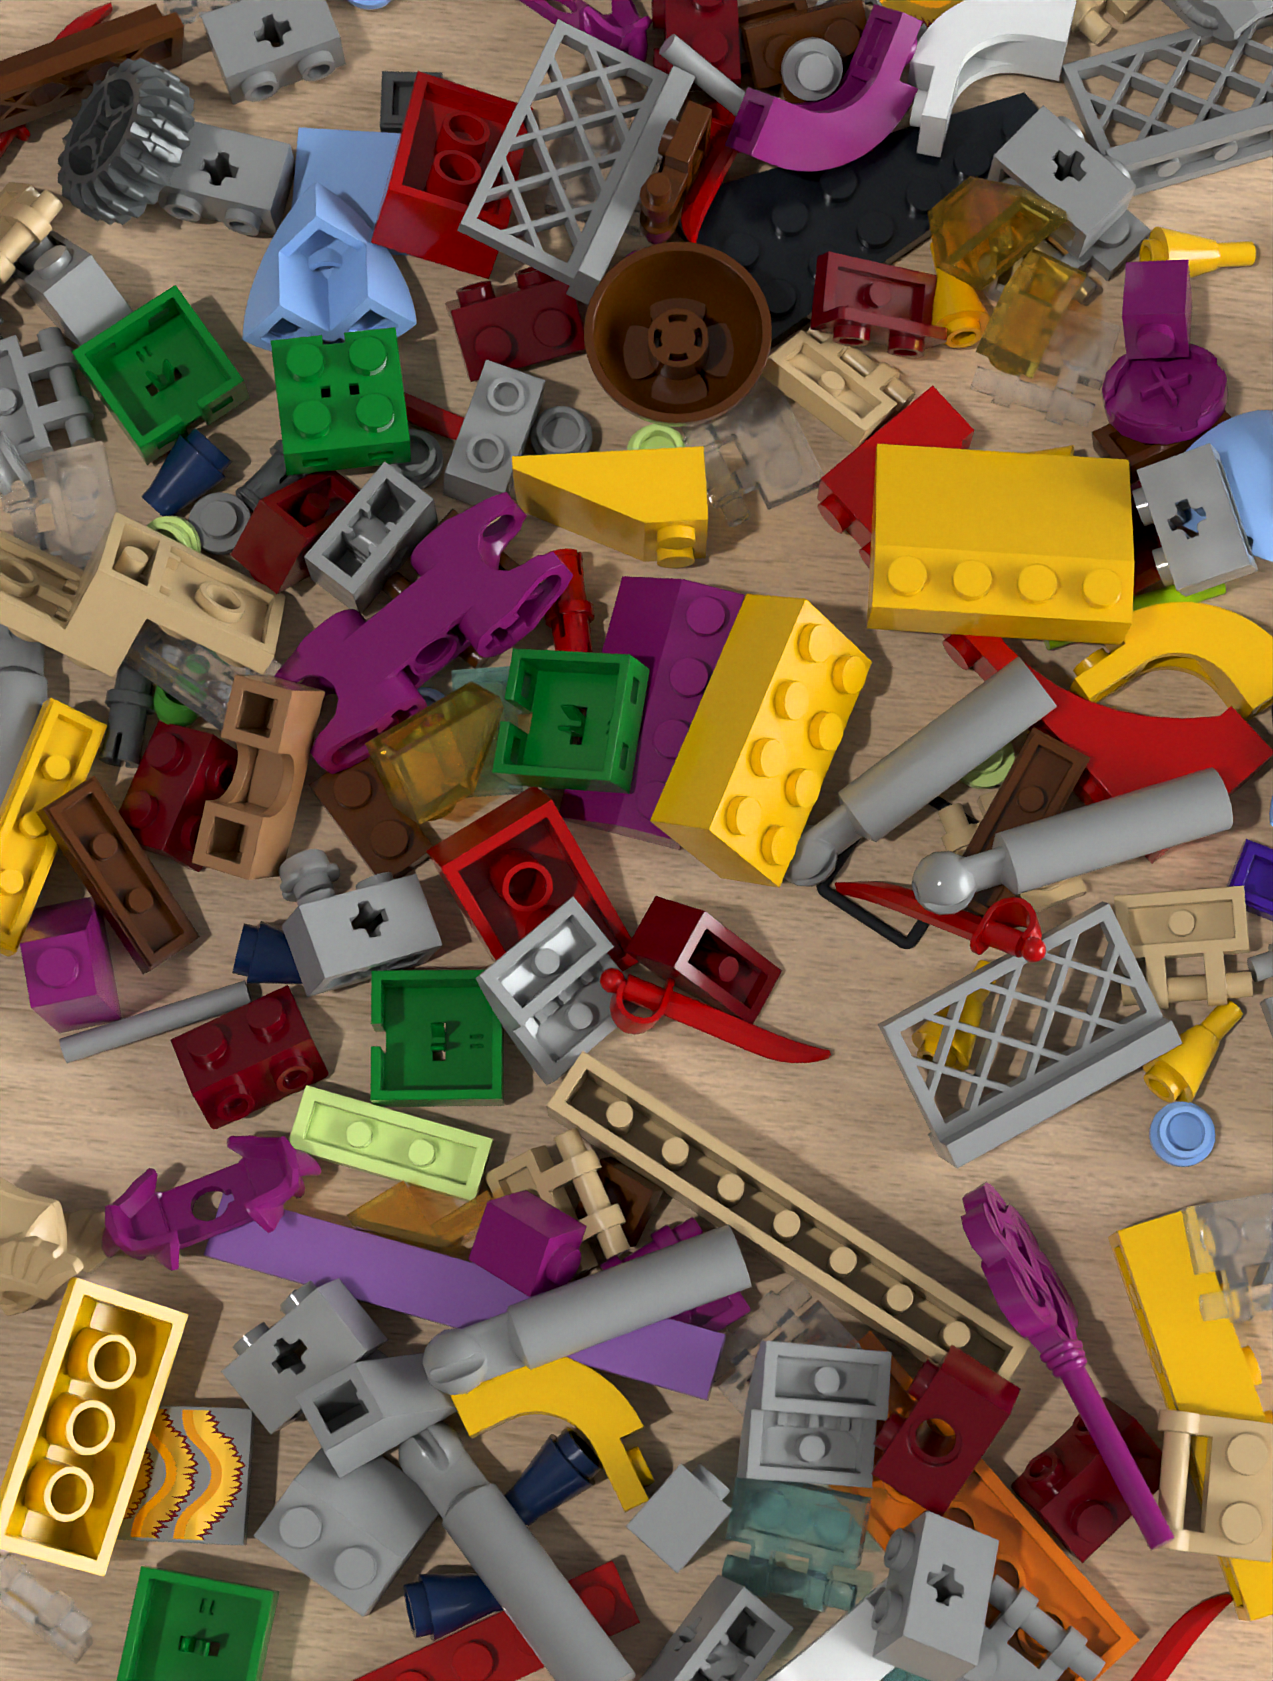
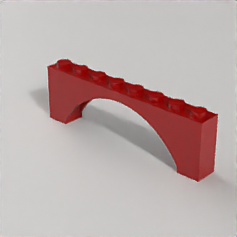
(1123, 747)

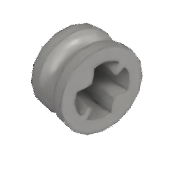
(11, 465)

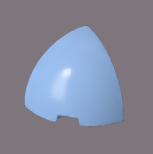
(325, 277)
(1247, 459)

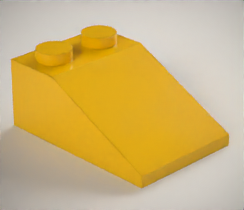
(626, 499)

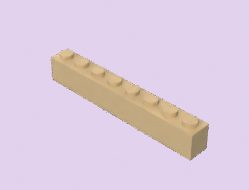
(778, 1220)

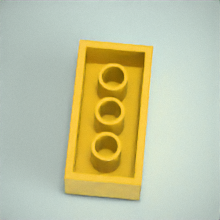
(762, 740)

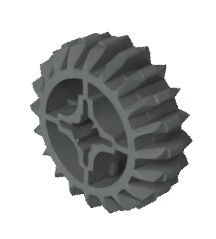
(126, 141)

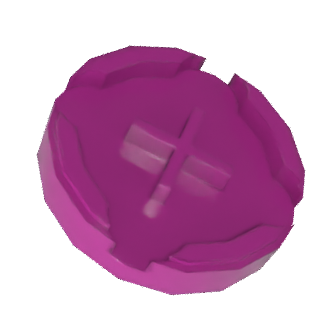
(1165, 397)

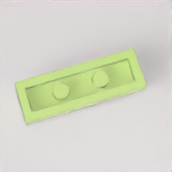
(391, 1144)

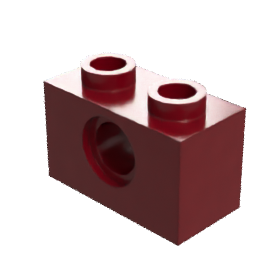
(936, 1466)

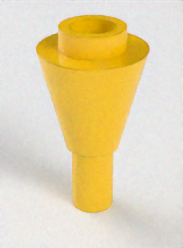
(1202, 253)
(958, 310)
(962, 1045)
(1182, 1069)

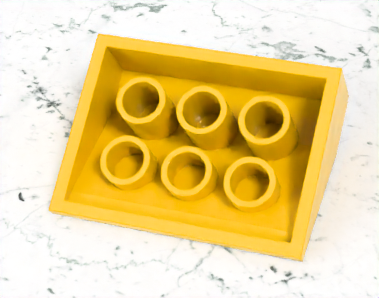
(1001, 544)

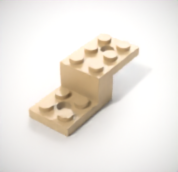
(131, 578)

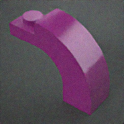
(847, 121)

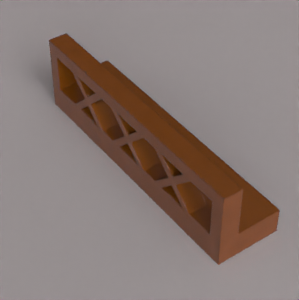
(66, 69)

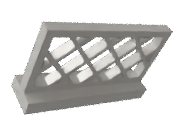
(1172, 152)
(616, 194)
(1042, 1088)

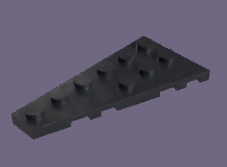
(862, 209)

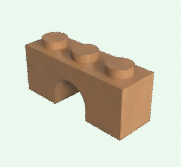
(254, 819)

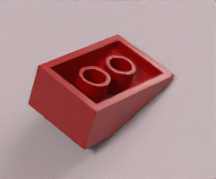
(436, 170)
(518, 870)

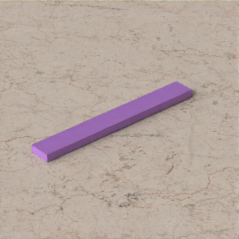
(452, 1294)

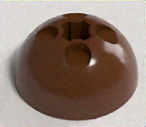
(657, 309)

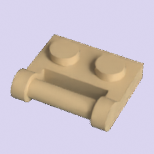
(1236, 1485)

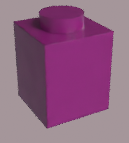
(1157, 309)
(528, 1243)

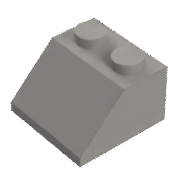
(349, 1529)

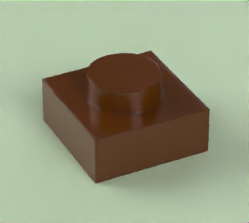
(632, 1192)

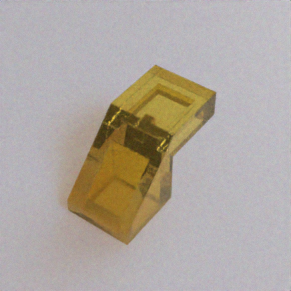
(400, 1218)

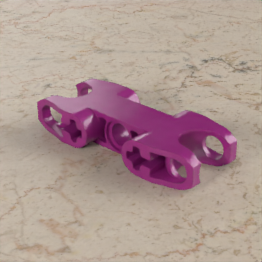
(451, 606)

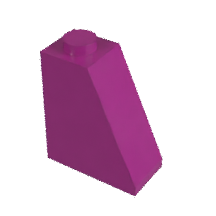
(70, 966)

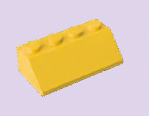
(87, 1426)

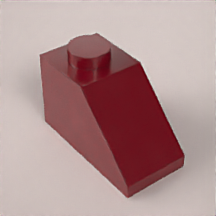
(289, 525)
(703, 958)

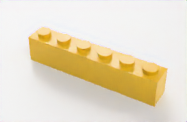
(1194, 1364)

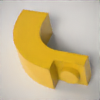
(1189, 638)
(576, 1396)

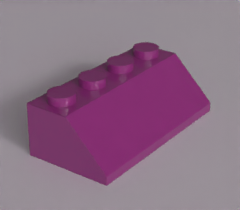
(679, 635)

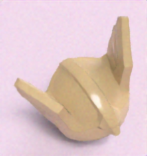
(43, 1246)

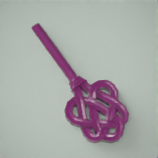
(1045, 1314)

